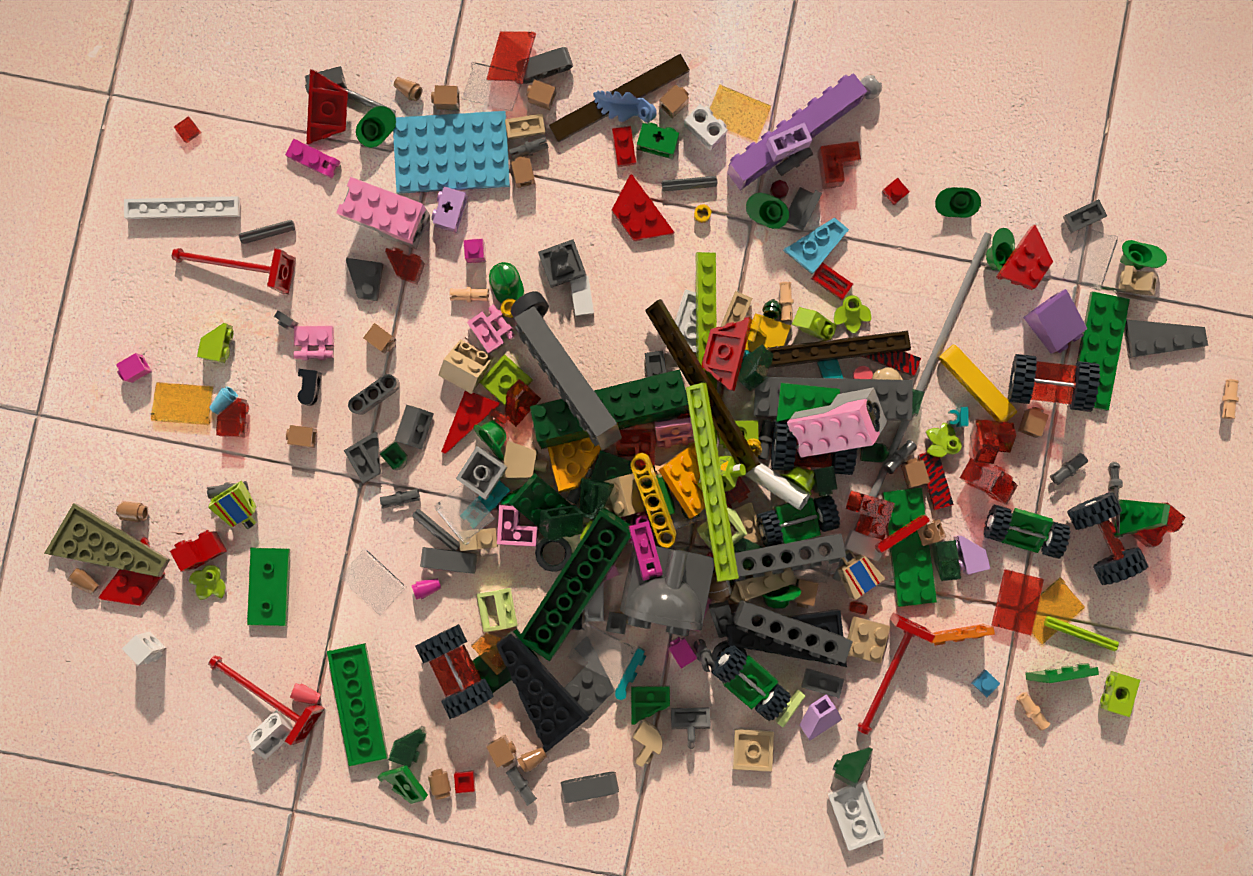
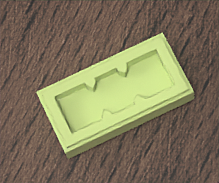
(794, 702)

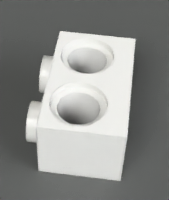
(701, 130)
(144, 648)
(270, 734)

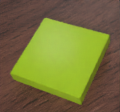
(503, 377)

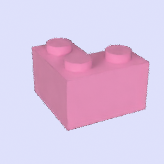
(510, 532)

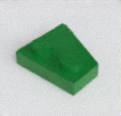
(648, 701)
(404, 784)

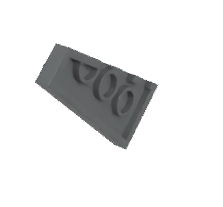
(1157, 337)

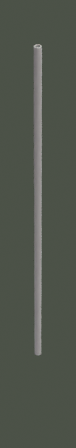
(929, 367)

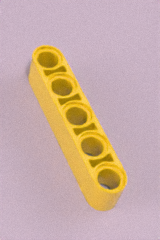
(977, 384)
(653, 509)

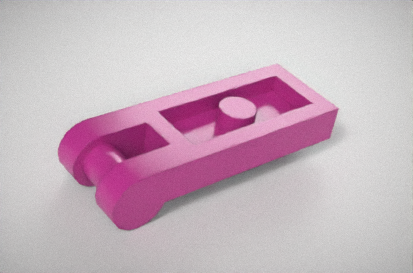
(312, 158)
(645, 549)

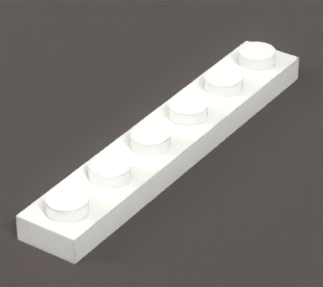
(182, 207)

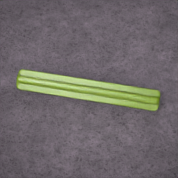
(1081, 633)

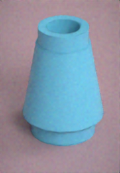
(223, 400)

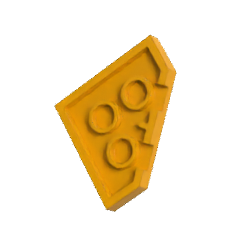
(572, 462)
(682, 478)

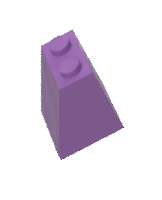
(1056, 322)

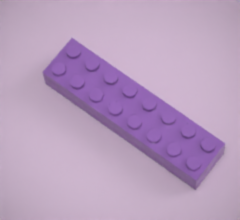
(817, 117)

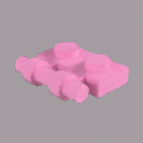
(485, 331)
(313, 336)
(674, 432)

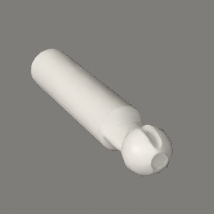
(777, 485)

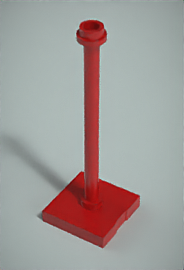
(279, 272)
(910, 629)
(303, 723)

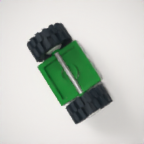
(793, 525)
(1027, 531)
(751, 683)

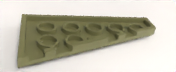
(96, 541)

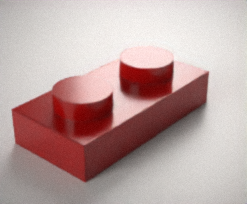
(624, 146)

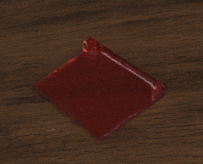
(511, 56)
(1017, 602)

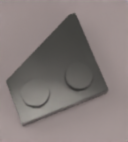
(365, 277)
(365, 457)

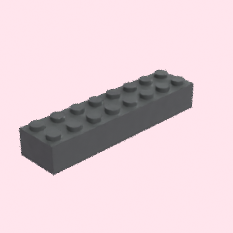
(567, 379)
(893, 395)

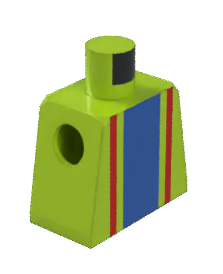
(234, 506)

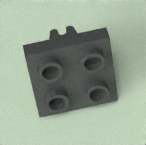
(562, 263)

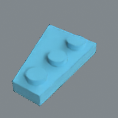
(816, 246)

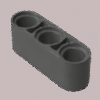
(547, 64)
(364, 395)
(448, 560)
(589, 787)

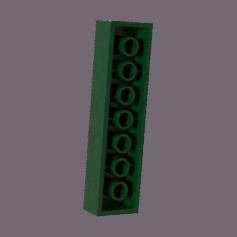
(628, 404)
(576, 584)

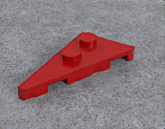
(470, 412)

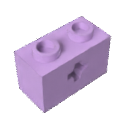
(789, 142)
(451, 220)

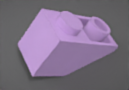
(971, 556)
(819, 717)

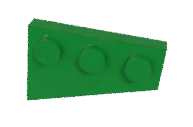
(803, 397)
(1141, 516)

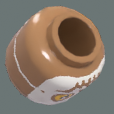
(719, 590)

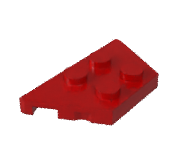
(325, 108)
(638, 213)
(1028, 261)
(726, 351)
(130, 586)

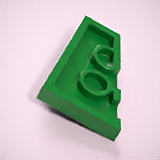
(1063, 674)

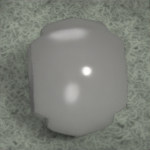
(872, 86)

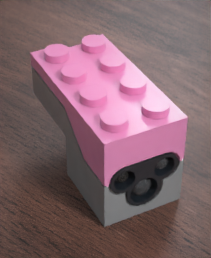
(384, 212)
(846, 424)

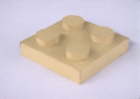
(868, 639)
(753, 750)

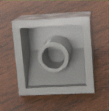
(481, 472)

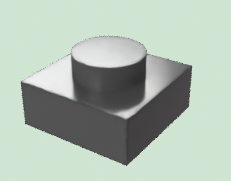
(284, 320)
(616, 623)

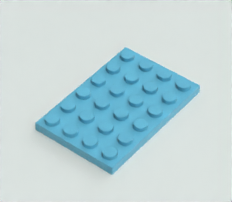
(451, 152)

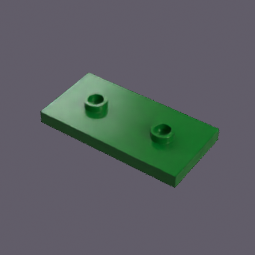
(268, 586)

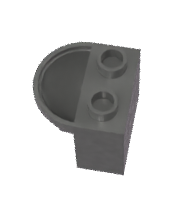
(670, 599)

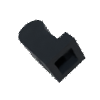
(310, 386)

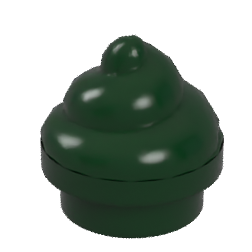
(772, 309)

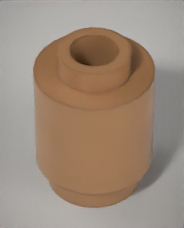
(132, 511)
(439, 784)

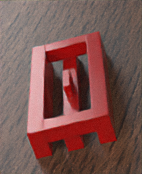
(818, 272)

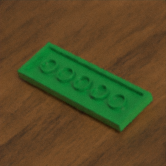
(1103, 340)
(909, 558)
(357, 704)

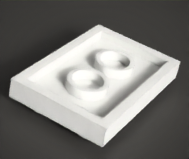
(856, 815)

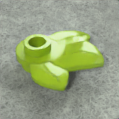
(852, 316)
(941, 439)
(206, 585)

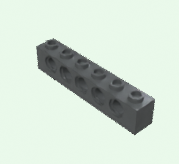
(833, 544)
(839, 645)

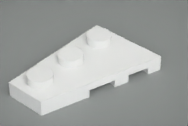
(686, 318)

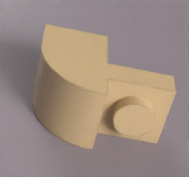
(1138, 281)
(483, 539)
(651, 739)

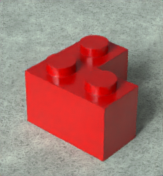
(193, 554)

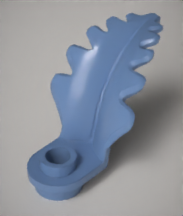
(625, 106)

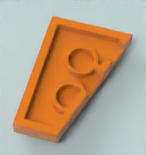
(962, 633)

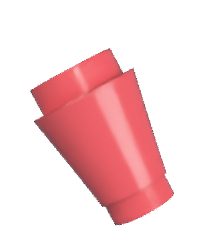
(304, 694)

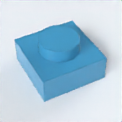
(985, 683)

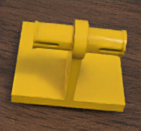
(766, 332)

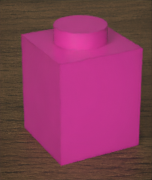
(474, 250)
(133, 368)
(682, 651)

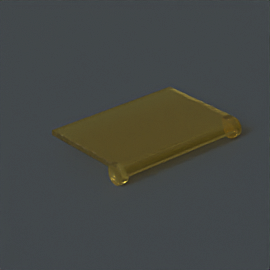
(740, 112)
(182, 403)
(1058, 603)

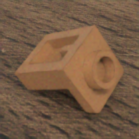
(931, 532)

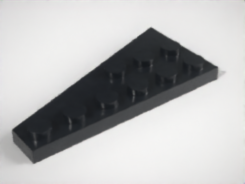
(826, 620)
(544, 698)

